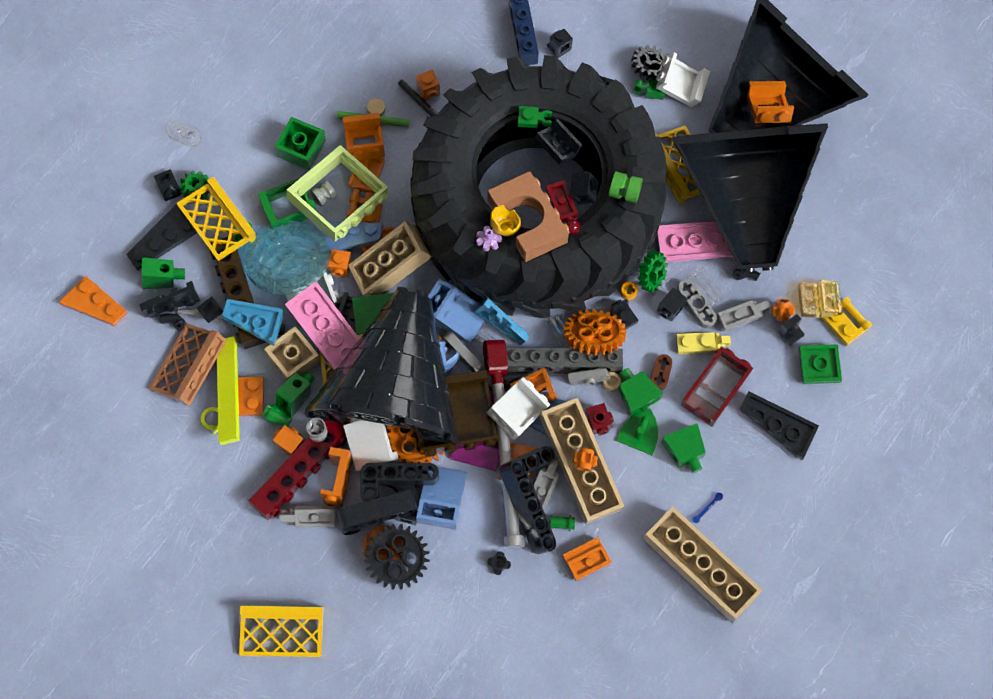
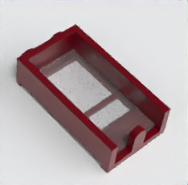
(717, 386)

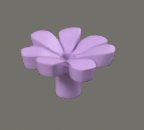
(488, 238)

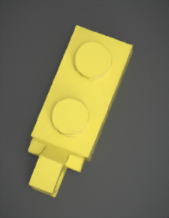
(701, 342)

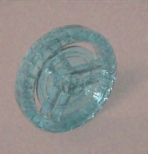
(287, 258)

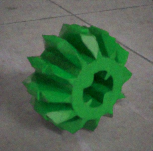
(188, 184)

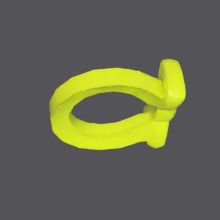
(214, 429)

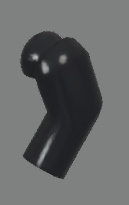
(174, 318)

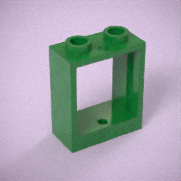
(277, 193)

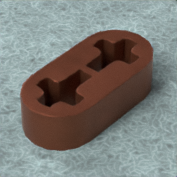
(665, 373)

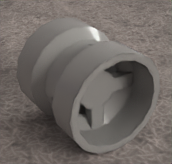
(323, 193)
(316, 425)

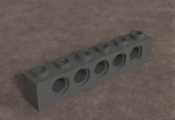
(561, 360)

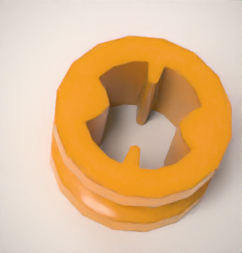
(634, 289)

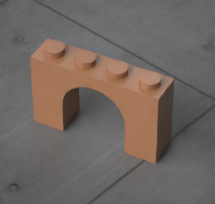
(527, 191)

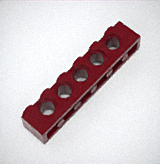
(260, 499)

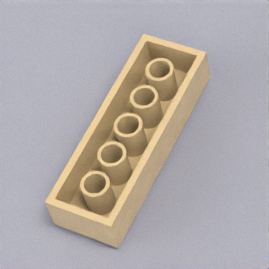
(594, 489)
(702, 564)

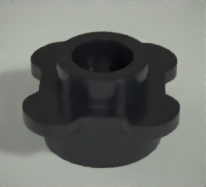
(500, 557)

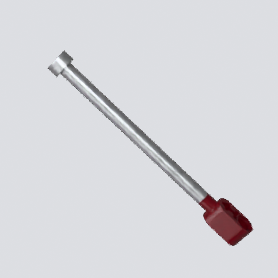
(497, 365)

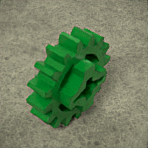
(652, 271)

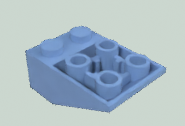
(455, 311)
(442, 501)

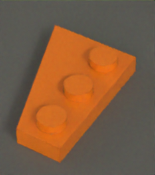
(93, 301)

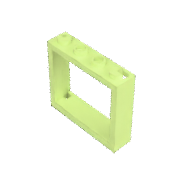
(319, 171)

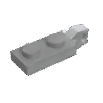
(741, 314)
(546, 483)
(309, 516)

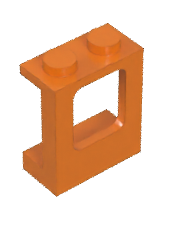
(769, 94)
(364, 127)
(342, 459)

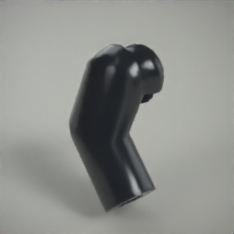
(738, 274)
(510, 378)

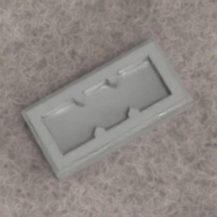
(589, 377)

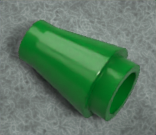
(276, 415)

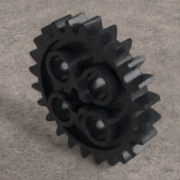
(382, 568)

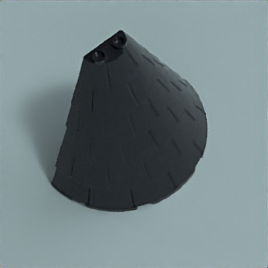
(778, 53)
(753, 184)
(393, 374)

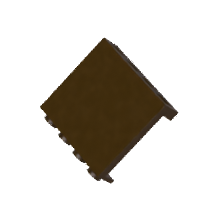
(469, 403)

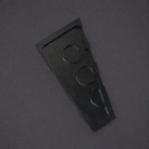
(163, 237)
(783, 425)

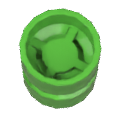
(625, 187)

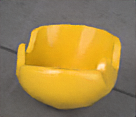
(504, 221)

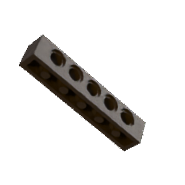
(230, 285)

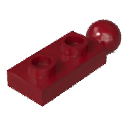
(560, 199)

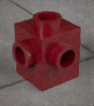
(599, 419)

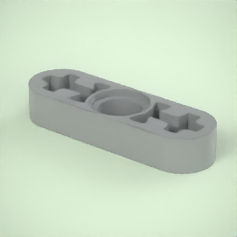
(709, 312)
(465, 355)

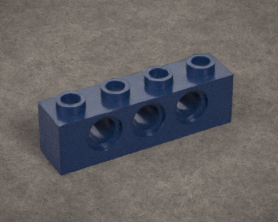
(524, 31)

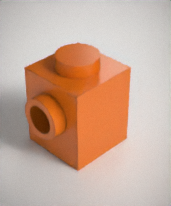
(428, 85)
(339, 263)
(287, 439)

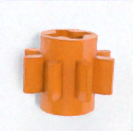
(782, 309)
(585, 459)

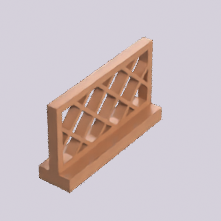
(198, 368)

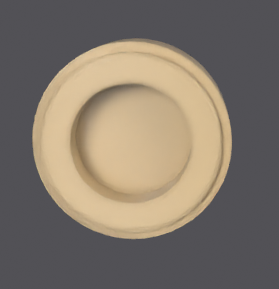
(376, 106)
(614, 382)

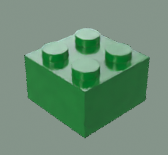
(300, 143)

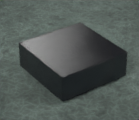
(210, 309)

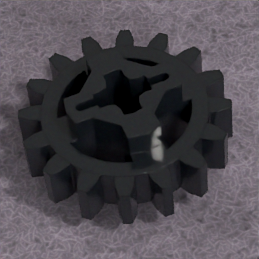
(648, 62)

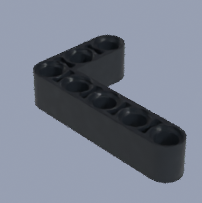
(526, 500)

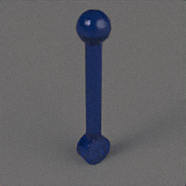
(718, 497)

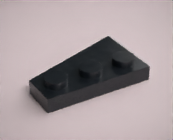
(177, 298)

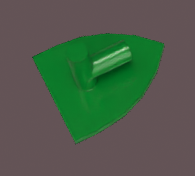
(640, 432)

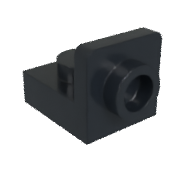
(167, 185)
(624, 312)
(791, 331)

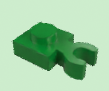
(530, 117)

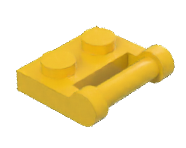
(842, 325)

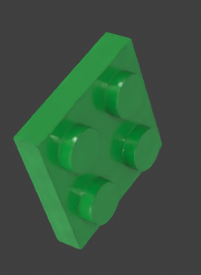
(820, 364)

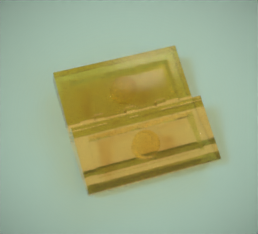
(820, 299)

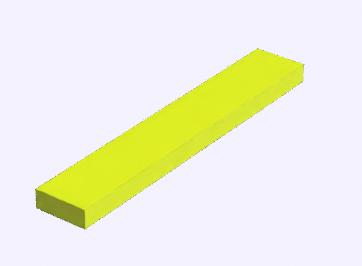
(228, 393)

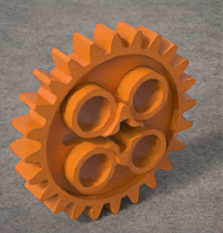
(594, 332)
(399, 441)

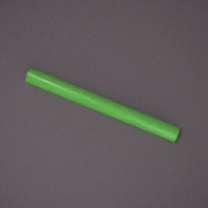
(384, 120)

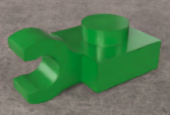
(648, 88)

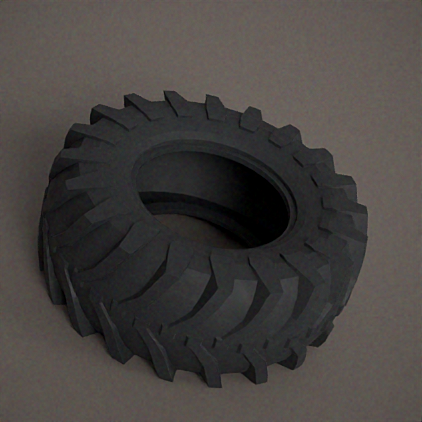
(483, 127)

